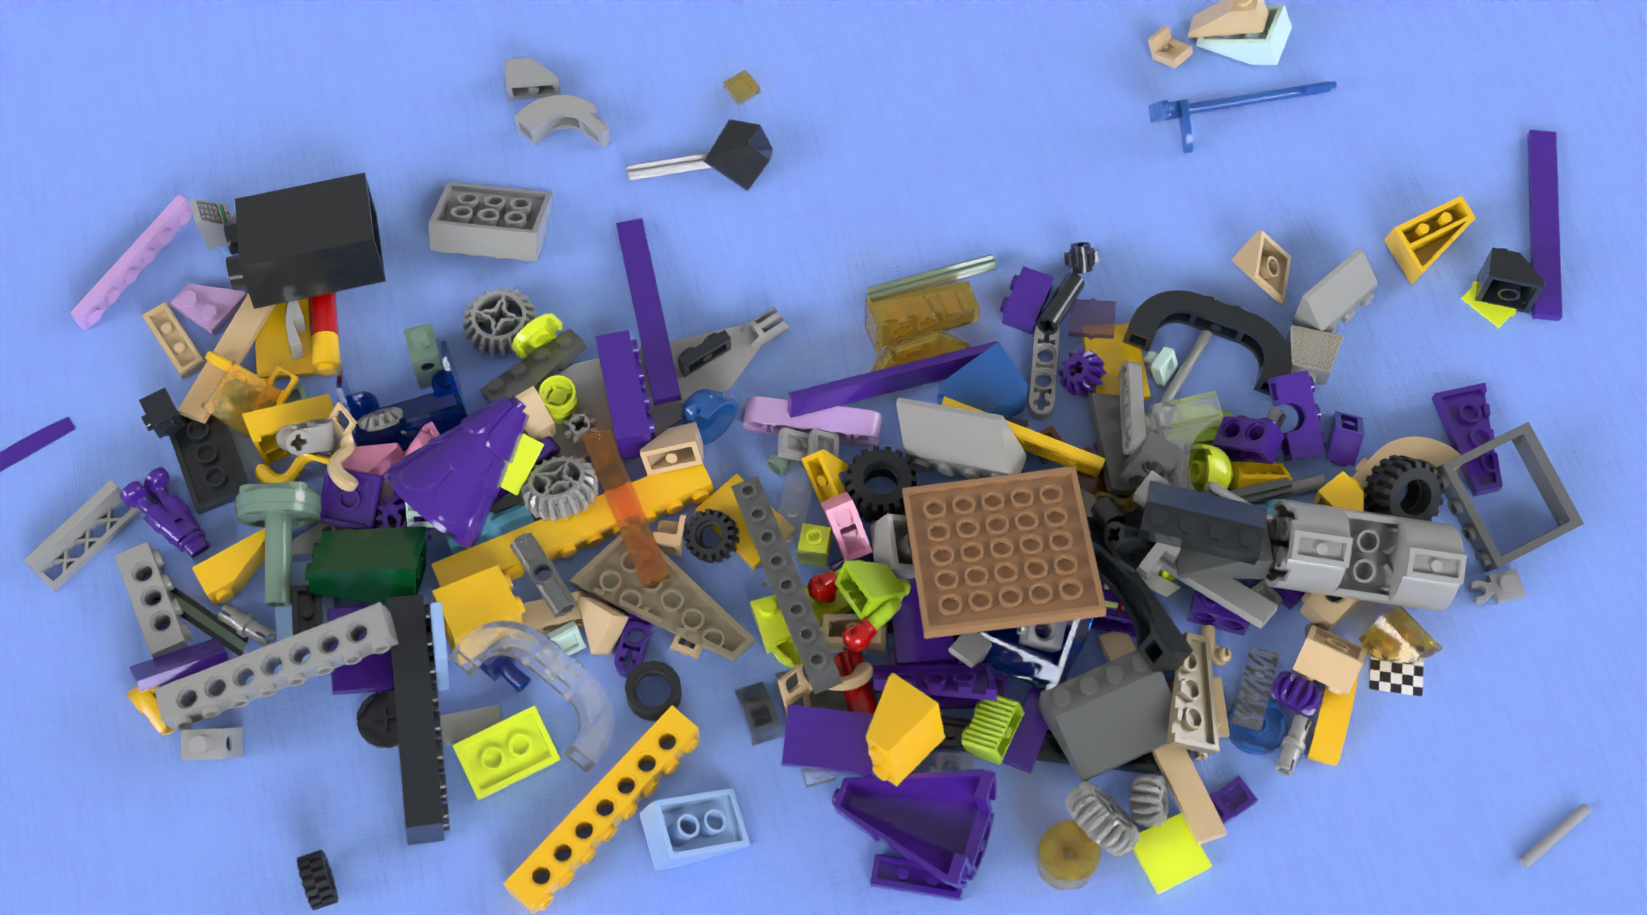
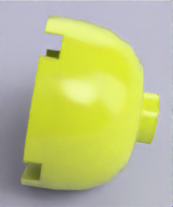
(1209, 465)

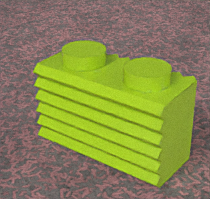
(992, 728)

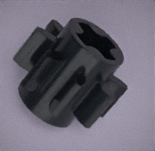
(1081, 257)

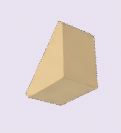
(602, 624)

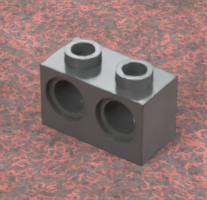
(1151, 454)

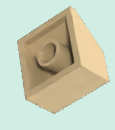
(1330, 660)

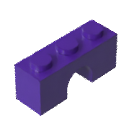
(1297, 391)

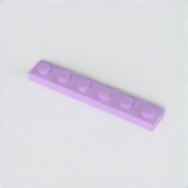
(132, 262)

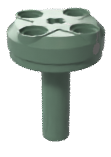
(278, 510)

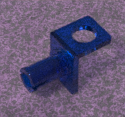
(505, 667)

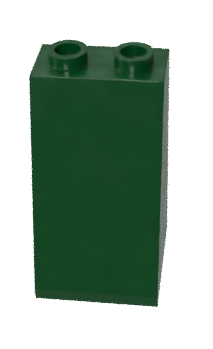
(369, 563)

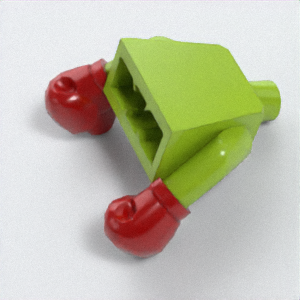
(870, 591)

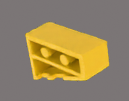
(1427, 236)

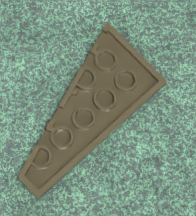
(672, 604)

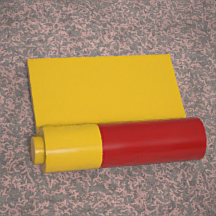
(318, 343)

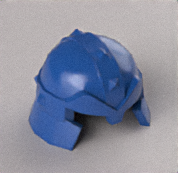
(711, 412)

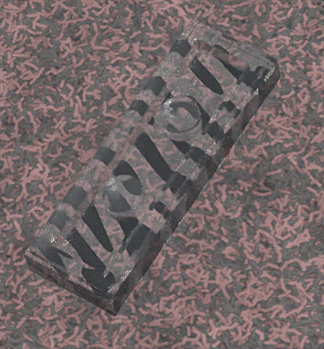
(1255, 688)

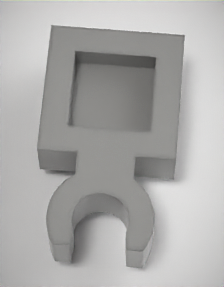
(1502, 586)

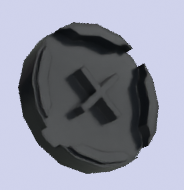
(378, 720)

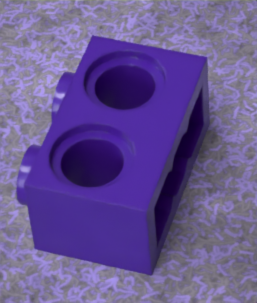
(1249, 439)
(1208, 612)

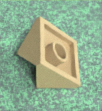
(1265, 264)

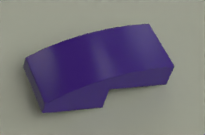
(1233, 800)

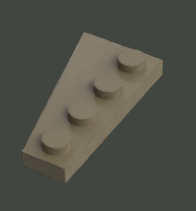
(1193, 701)

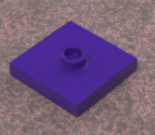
(352, 508)

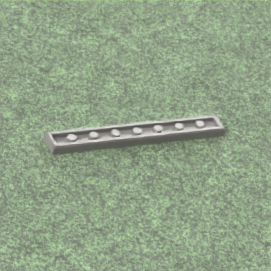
(1224, 591)

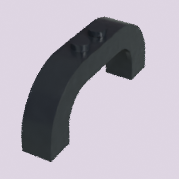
(1219, 319)

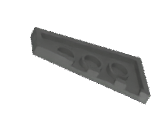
(536, 367)

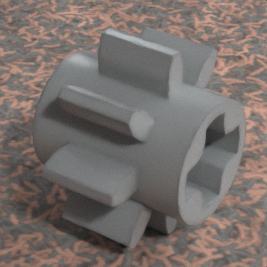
(577, 422)

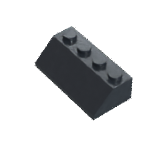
(1203, 523)

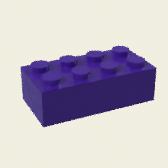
(626, 393)

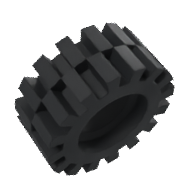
(727, 541)
(317, 880)

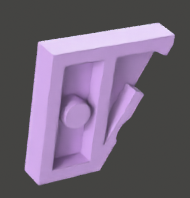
(208, 305)

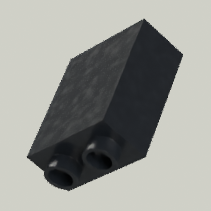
(305, 241)

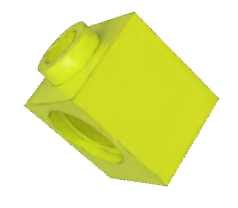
(814, 544)

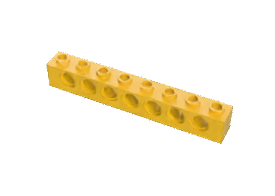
(669, 726)

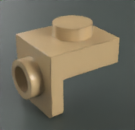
(1168, 50)

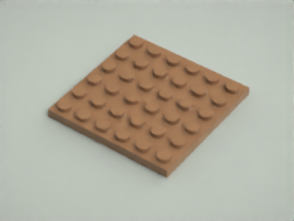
(1002, 552)

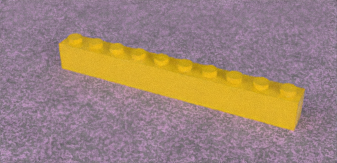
(657, 494)

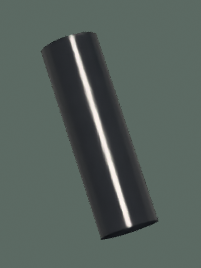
(1060, 303)

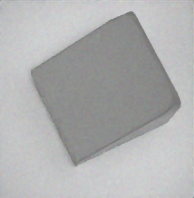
(970, 648)

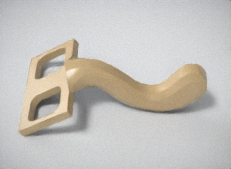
(342, 451)
(862, 674)

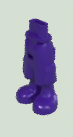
(170, 516)

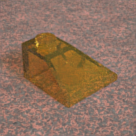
(1399, 639)

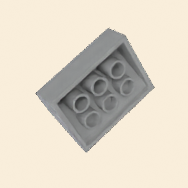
(490, 221)
(958, 440)

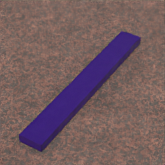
(1545, 222)
(648, 312)
(881, 381)

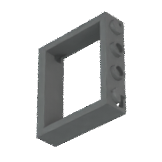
(1543, 476)

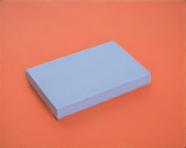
(439, 644)

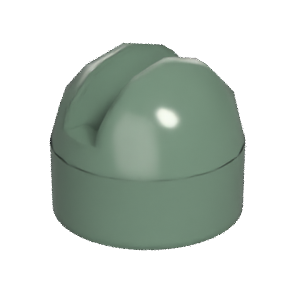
(777, 465)

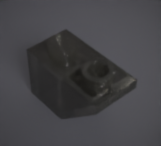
(758, 713)

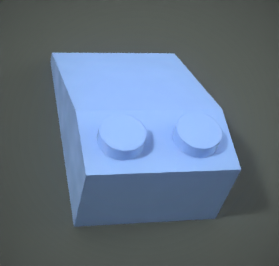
(693, 828)

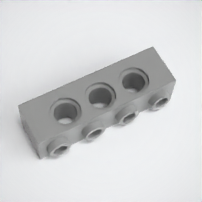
(133, 567)

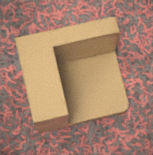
(671, 536)

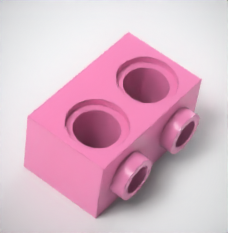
(846, 527)

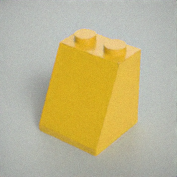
(477, 601)
(902, 730)

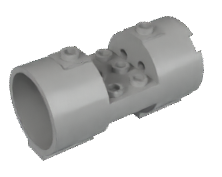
(1365, 555)

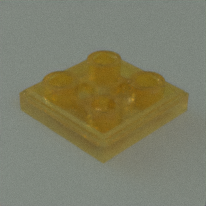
(239, 393)

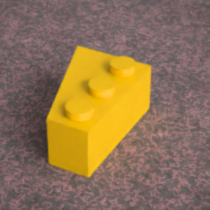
(266, 422)

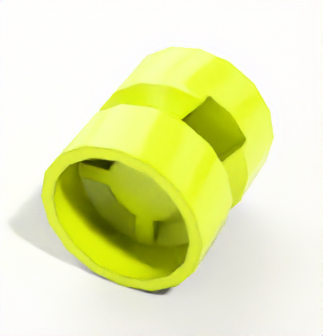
(559, 398)

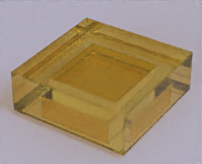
(741, 87)

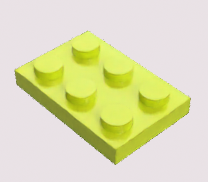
(506, 753)

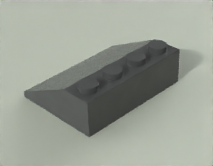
(1108, 714)

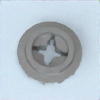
(380, 419)

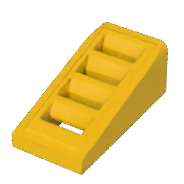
(1255, 473)

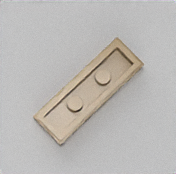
(174, 340)

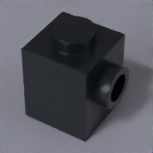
(161, 414)

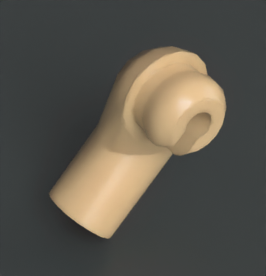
(1219, 654)

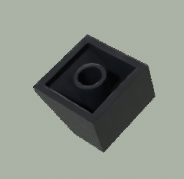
(1508, 281)

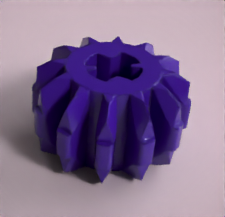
(1082, 372)
(1296, 693)

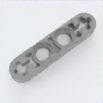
(1041, 368)
(1131, 406)

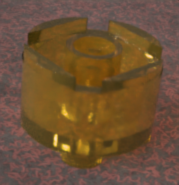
(1074, 871)

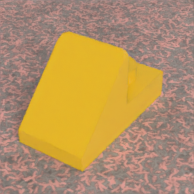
(823, 473)

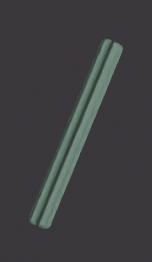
(934, 277)

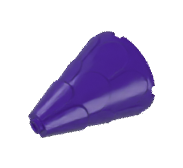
(462, 470)
(927, 818)

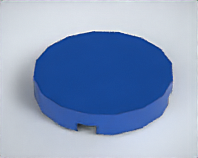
(1262, 741)

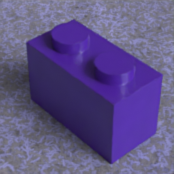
(1027, 299)

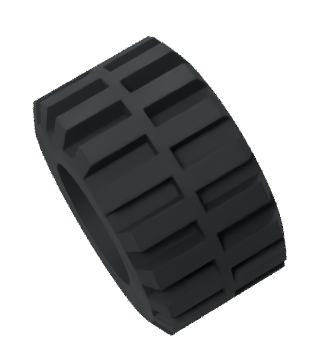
(876, 464)
(1389, 479)

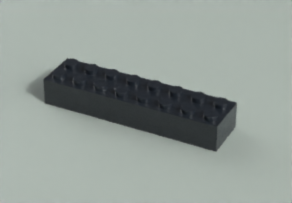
(418, 721)

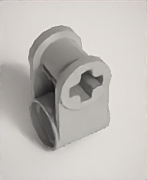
(312, 437)

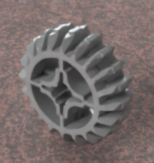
(493, 313)
(560, 488)
(1102, 819)

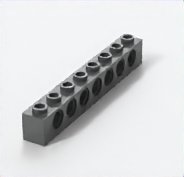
(787, 585)

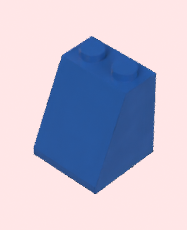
(988, 384)

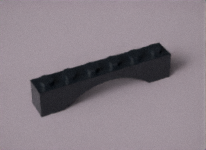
(1156, 634)

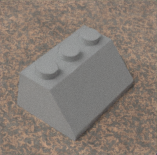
(1337, 295)

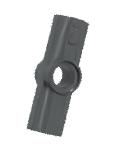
(552, 588)

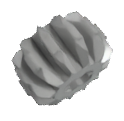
(1149, 800)

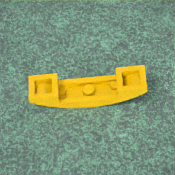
(1331, 726)

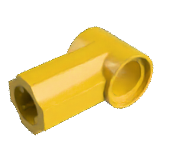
(147, 704)

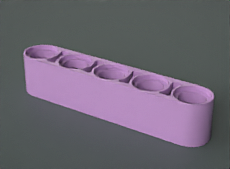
(851, 424)

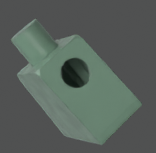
(423, 349)

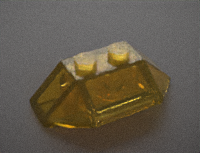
(917, 347)

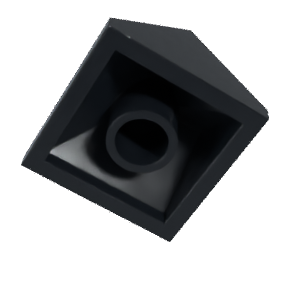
(740, 152)

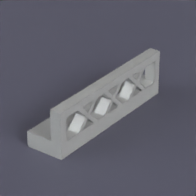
(74, 530)

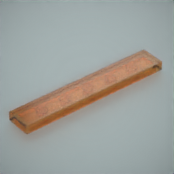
(626, 508)

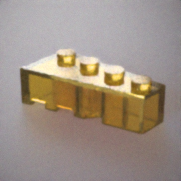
(919, 310)

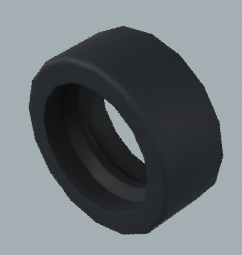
(649, 669)

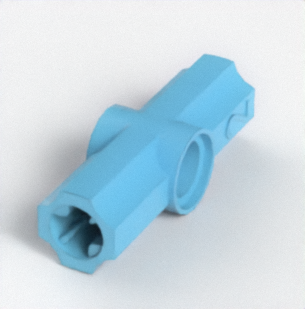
(497, 525)

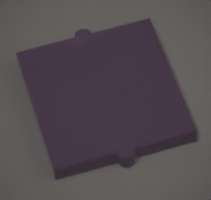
(1092, 319)

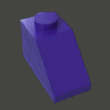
(1345, 439)

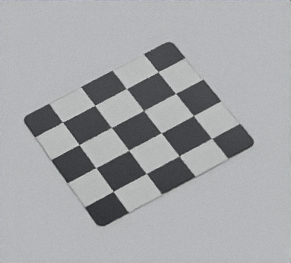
(1396, 677)

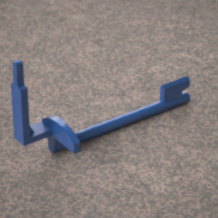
(1182, 109)

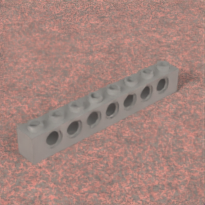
(176, 696)

